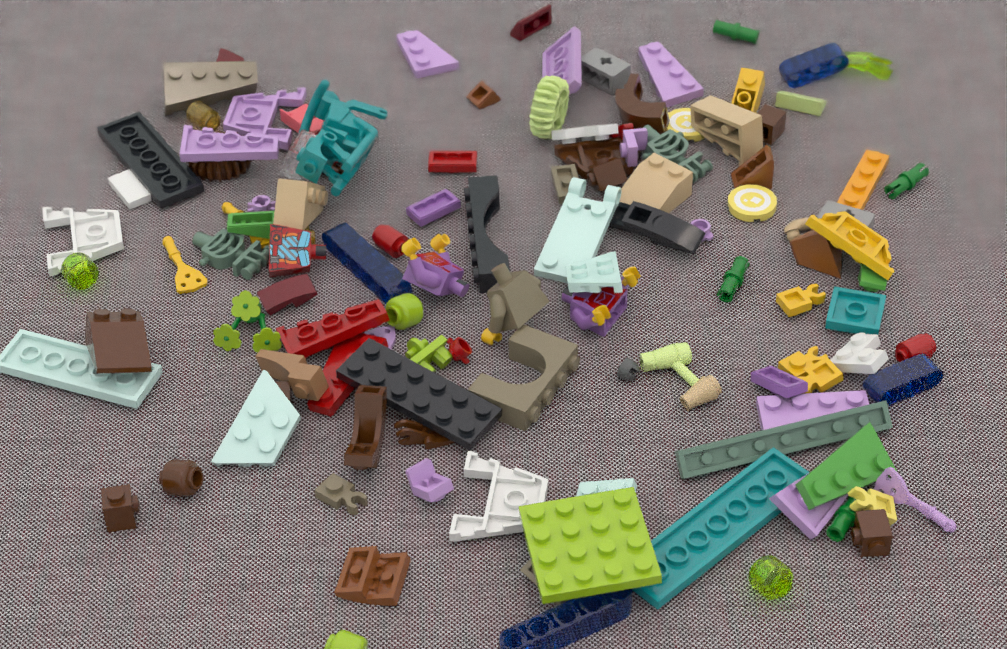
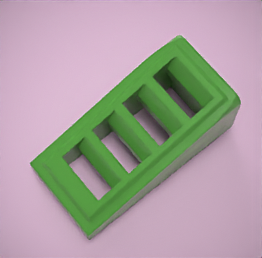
(251, 223)

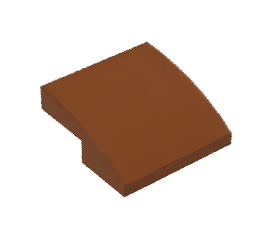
(372, 576)

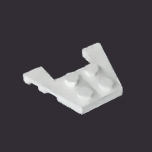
(93, 233)
(507, 492)

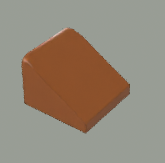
(483, 96)

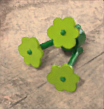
(246, 309)

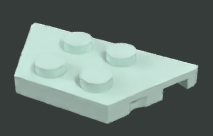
(594, 274)
(259, 428)

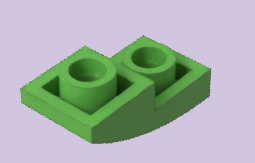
(871, 280)

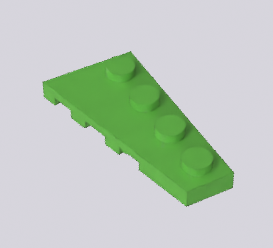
(850, 466)

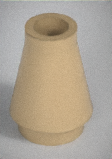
(702, 392)

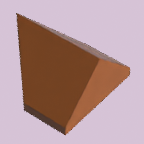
(756, 170)
(817, 253)

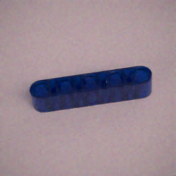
(365, 262)
(568, 622)

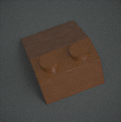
(117, 341)

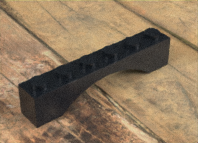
(482, 206)

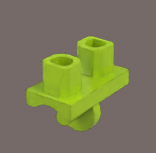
(424, 353)

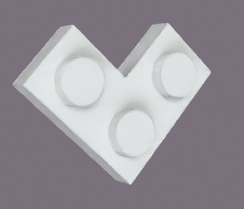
(587, 133)
(860, 355)

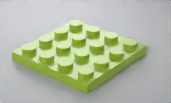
(589, 545)

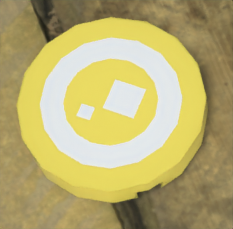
(681, 122)
(752, 203)

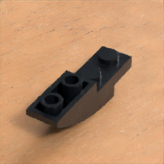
(657, 225)

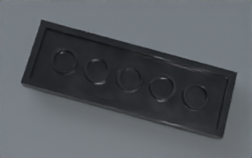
(150, 159)
(421, 393)

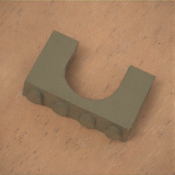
(524, 402)

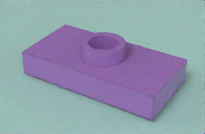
(433, 207)
(779, 382)

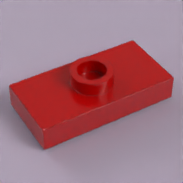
(452, 161)

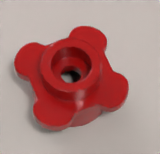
(459, 349)

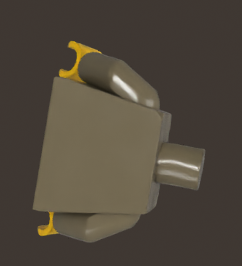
(512, 301)

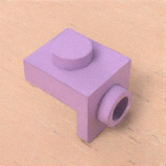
(633, 142)
(427, 483)

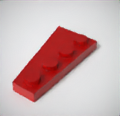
(332, 329)
(339, 390)

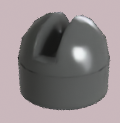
(627, 368)

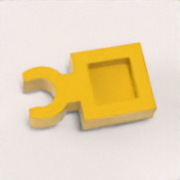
(798, 301)
(797, 362)
(822, 376)

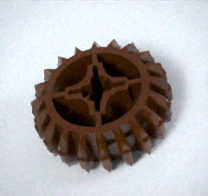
(219, 170)

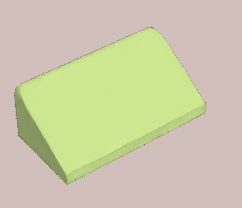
(800, 103)

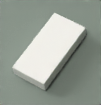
(129, 189)

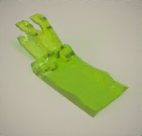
(868, 61)

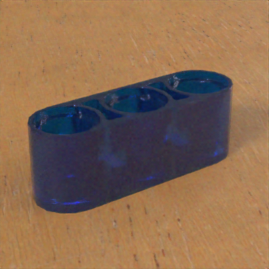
(813, 65)
(903, 379)

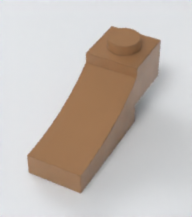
(305, 379)

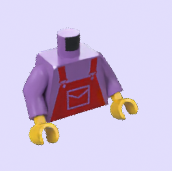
(434, 270)
(600, 310)

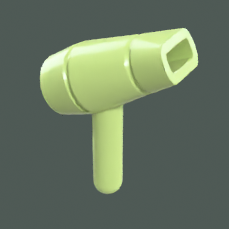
(670, 356)

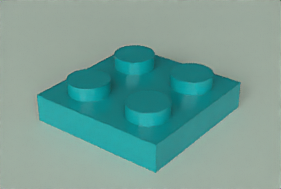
(855, 311)

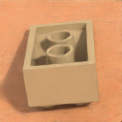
(658, 184)

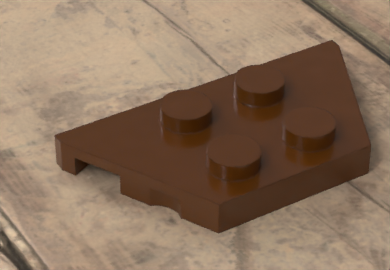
(585, 152)

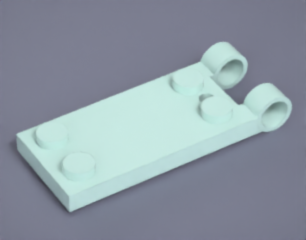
(576, 230)

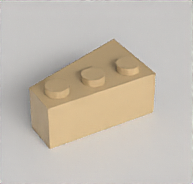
(729, 126)
(298, 203)

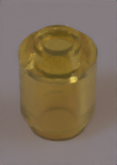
(202, 115)

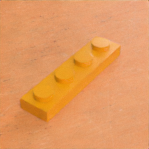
(864, 179)

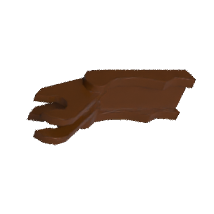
(419, 435)

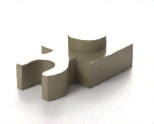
(338, 492)

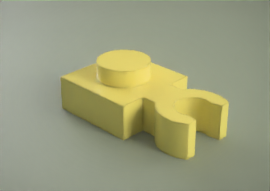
(873, 500)

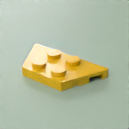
(855, 239)

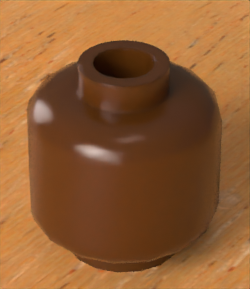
(181, 478)

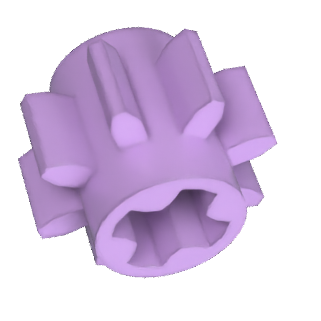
(261, 203)

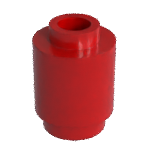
(389, 240)
(915, 345)

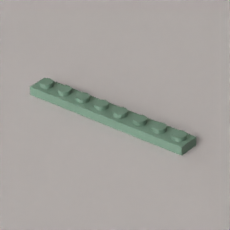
(784, 438)

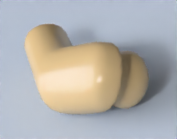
(794, 227)

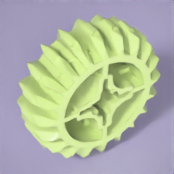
(549, 106)

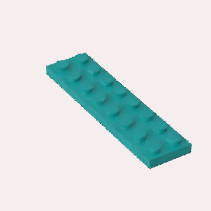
(719, 525)

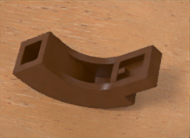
(638, 112)
(368, 427)

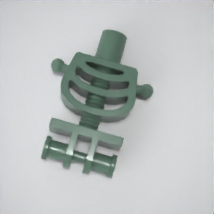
(667, 146)
(229, 250)

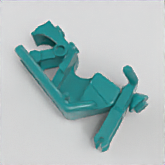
(340, 139)

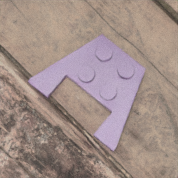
(257, 112)

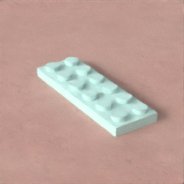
(71, 368)

